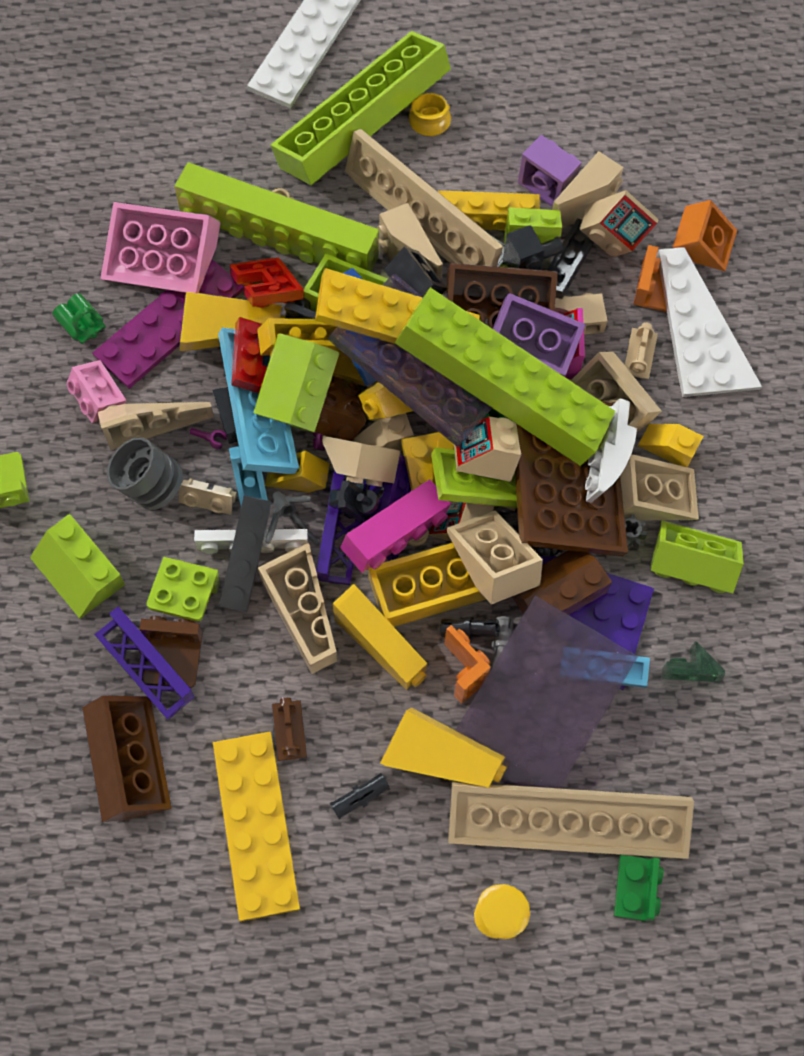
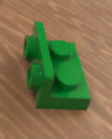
(638, 888)

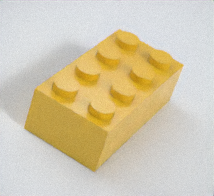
(422, 585)

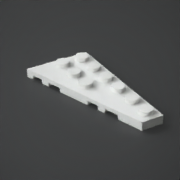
(702, 342)

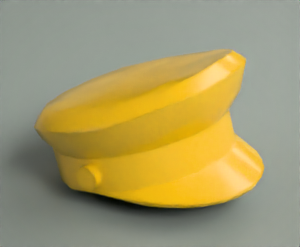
(430, 114)
(502, 912)

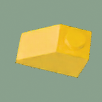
(671, 442)
(309, 477)

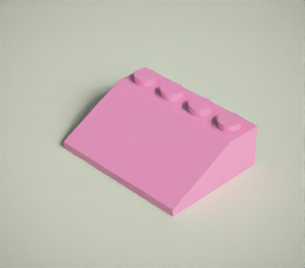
(159, 247)

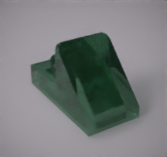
(700, 668)

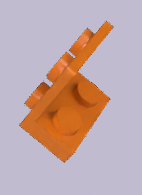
(649, 286)
(475, 664)

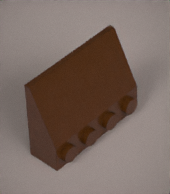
(484, 288)

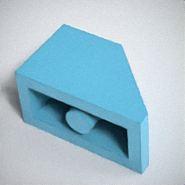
(247, 482)

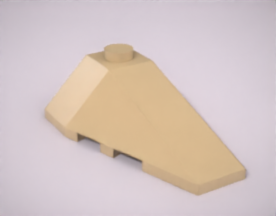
(149, 419)

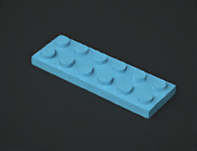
(262, 441)

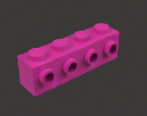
(395, 526)

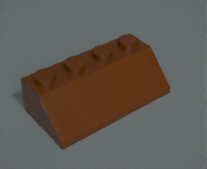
(126, 757)

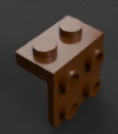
(342, 411)
(177, 643)

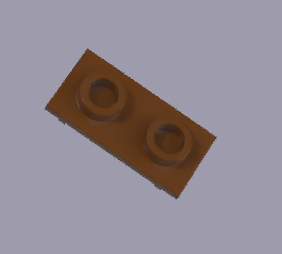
(289, 729)

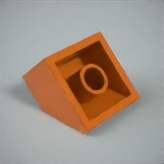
(706, 235)

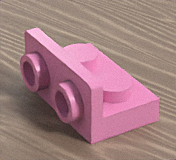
(93, 389)

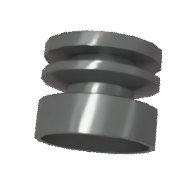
(144, 473)

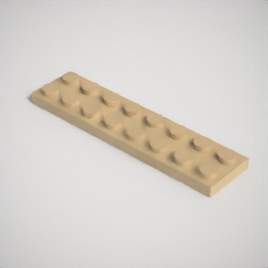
(395, 184)
(571, 820)

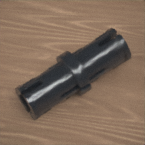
(472, 627)
(360, 796)

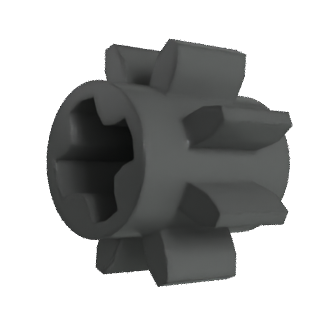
(636, 526)

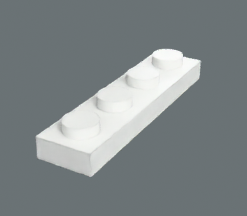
(211, 540)

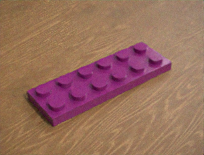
(157, 329)

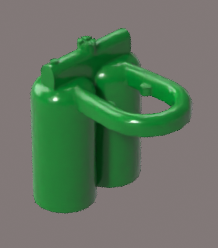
(79, 318)

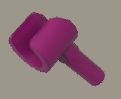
(209, 437)

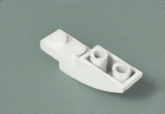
(613, 453)

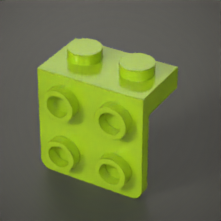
(544, 222)
(12, 480)
(183, 589)

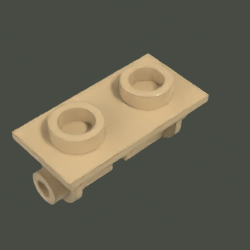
(641, 351)
(197, 494)

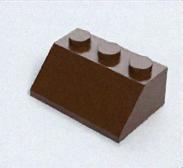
(568, 582)

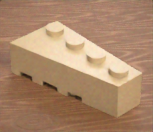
(299, 601)

